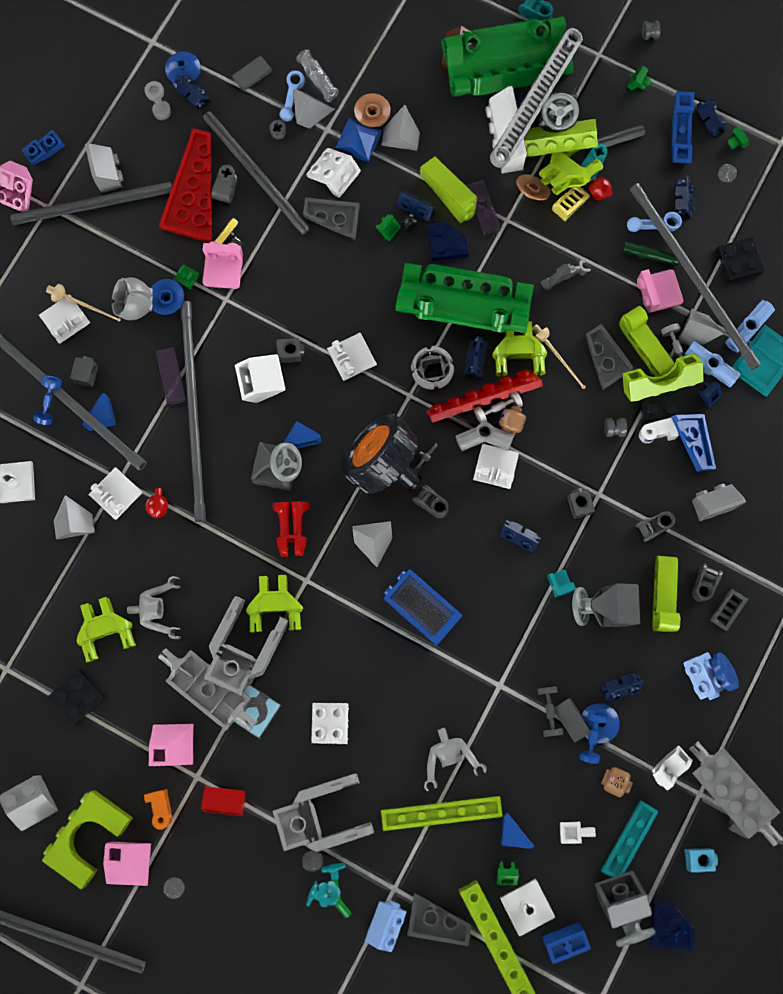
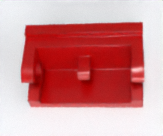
(223, 801)

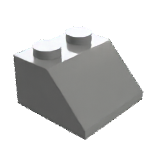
(104, 167)
(717, 502)
(28, 803)

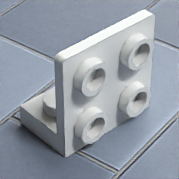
(334, 170)

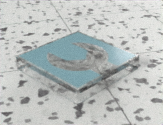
(261, 709)

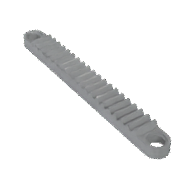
(536, 98)

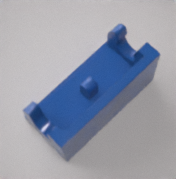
(566, 942)

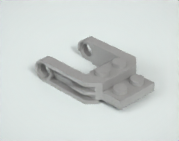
(233, 667)
(299, 822)

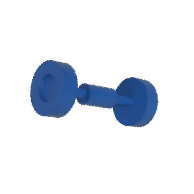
(43, 417)
(589, 756)

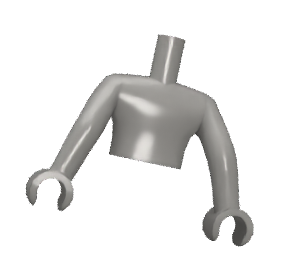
(152, 608)
(448, 753)

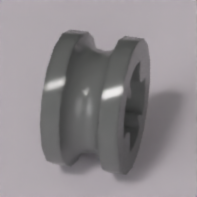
(278, 135)

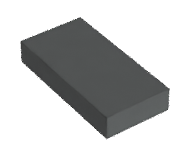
(252, 73)
(572, 720)

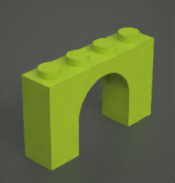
(63, 855)

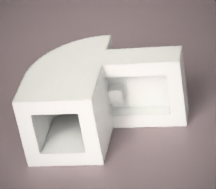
(671, 767)

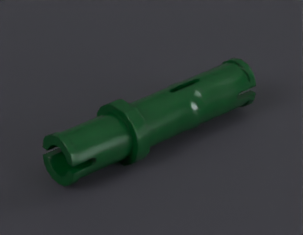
(649, 253)

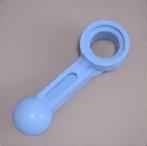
(287, 113)
(635, 224)

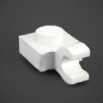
(572, 832)

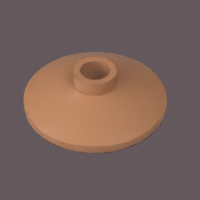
(372, 103)
(532, 187)

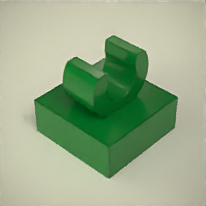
(639, 79)
(739, 138)
(388, 227)
(186, 276)
(507, 876)

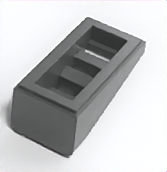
(734, 613)

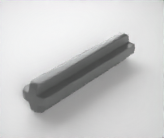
(622, 136)

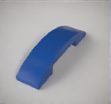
(682, 127)

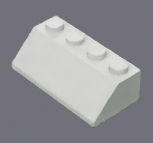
(501, 111)

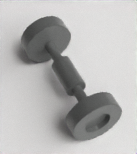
(550, 711)

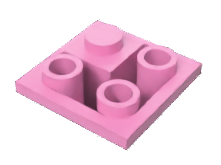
(15, 186)
(171, 745)
(127, 863)

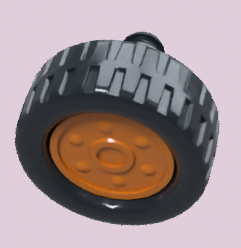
(382, 455)

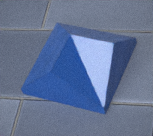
(358, 140)

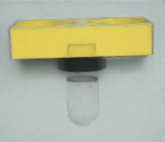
(227, 233)

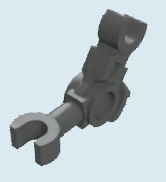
(563, 273)

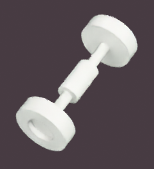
(515, 399)

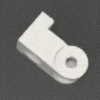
(657, 430)

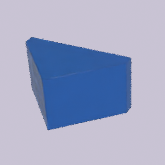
(102, 412)
(302, 436)
(512, 834)

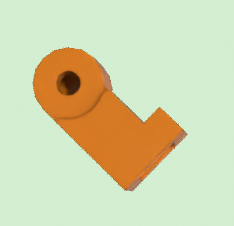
(161, 808)

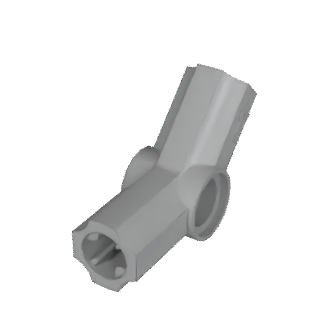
(473, 437)

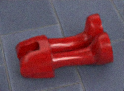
(283, 541)

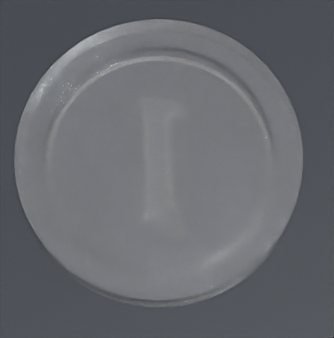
(727, 173)
(312, 860)
(174, 888)

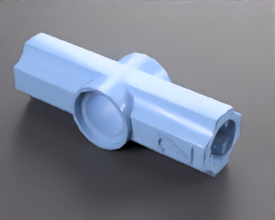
(757, 318)
(722, 371)

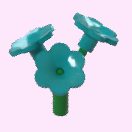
(329, 892)

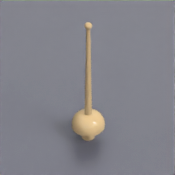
(58, 294)
(541, 336)

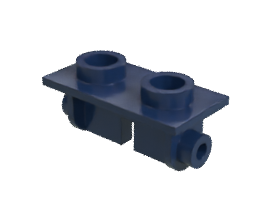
(185, 86)
(715, 122)
(685, 190)
(410, 203)
(475, 357)
(527, 540)
(630, 685)

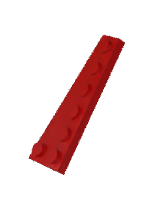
(522, 382)

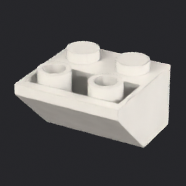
(260, 378)

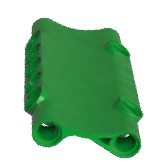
(501, 55)
(462, 302)

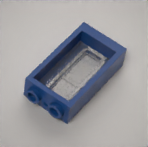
(422, 606)

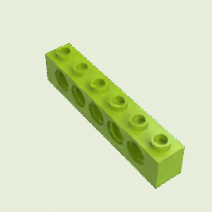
(495, 939)

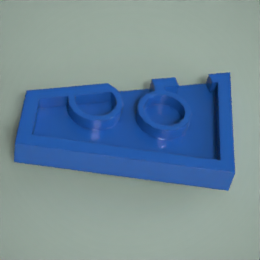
(696, 440)

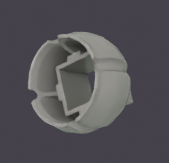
(131, 299)
(429, 357)

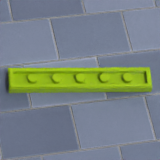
(441, 813)

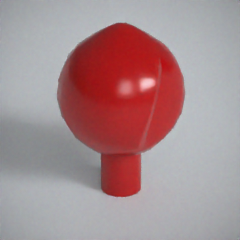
(600, 188)
(157, 504)

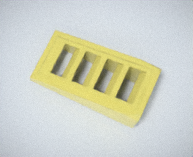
(561, 211)

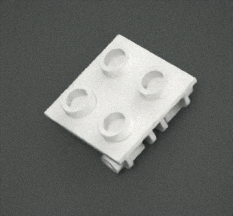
(64, 319)
(351, 356)
(496, 466)
(115, 493)
(330, 723)

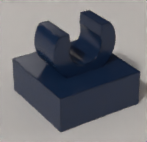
(711, 393)

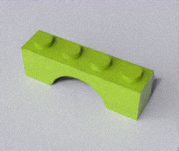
(580, 136)
(685, 372)

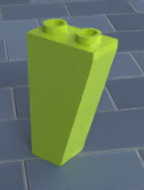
(449, 189)

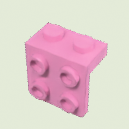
(222, 265)
(659, 290)

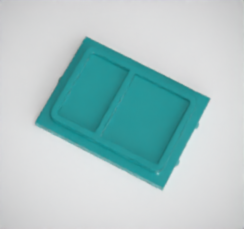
(769, 350)

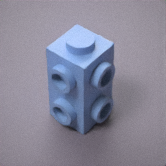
(703, 677)
(385, 926)

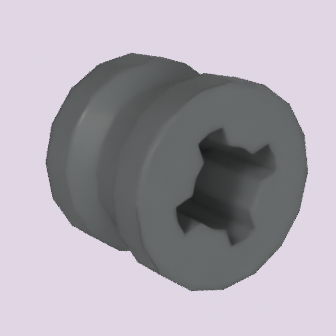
(651, 30)

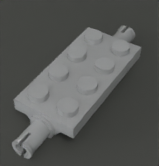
(215, 701)
(736, 793)

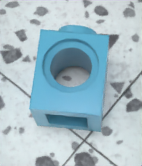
(692, 860)

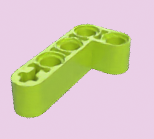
(644, 342)
(665, 595)

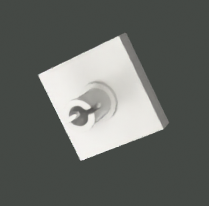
(16, 482)
(527, 907)

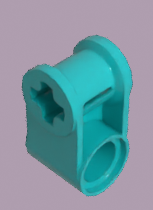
(535, 8)
(601, 150)

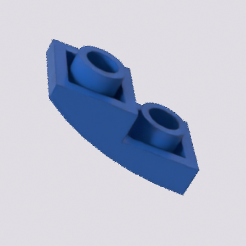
(44, 148)

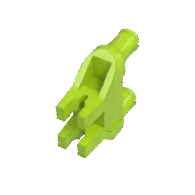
(566, 173)
(520, 347)
(273, 601)
(102, 626)

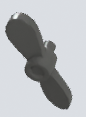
(425, 457)

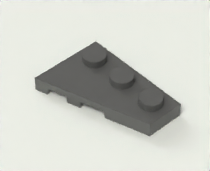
(332, 214)
(607, 357)
(436, 923)

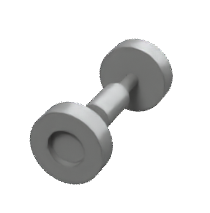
(154, 92)
(671, 330)

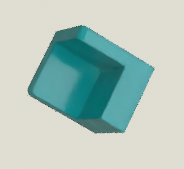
(560, 583)

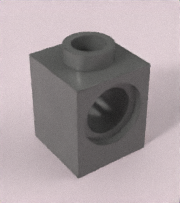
(284, 344)
(84, 371)
(576, 510)

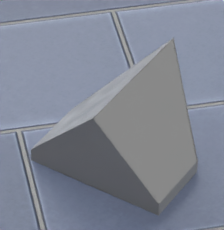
(308, 109)
(401, 131)
(699, 328)
(72, 520)
(373, 539)

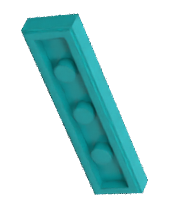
(629, 840)

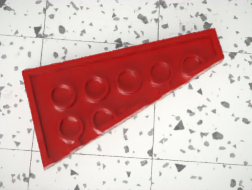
(190, 200)

